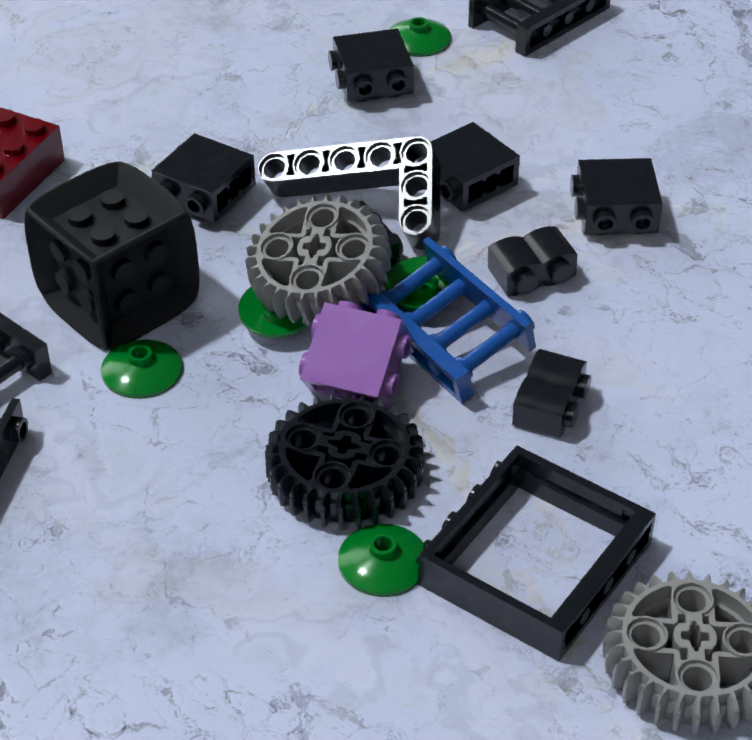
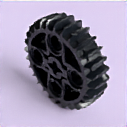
(352, 452)

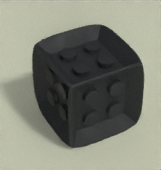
(113, 253)

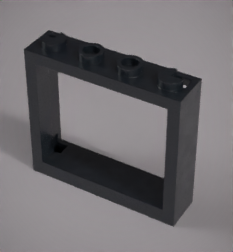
(567, 491)

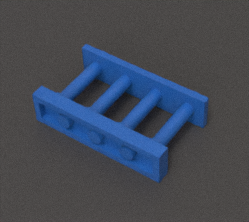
(431, 350)

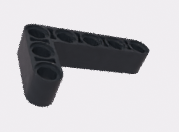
(365, 175)

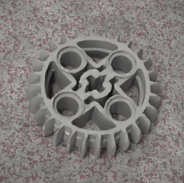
(301, 252)
(694, 648)

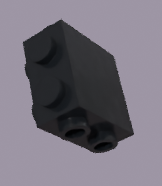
(371, 65)
(474, 166)
(206, 176)
(616, 196)

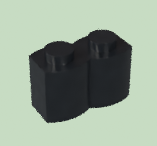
(532, 260)
(551, 393)

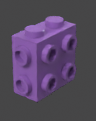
(355, 352)

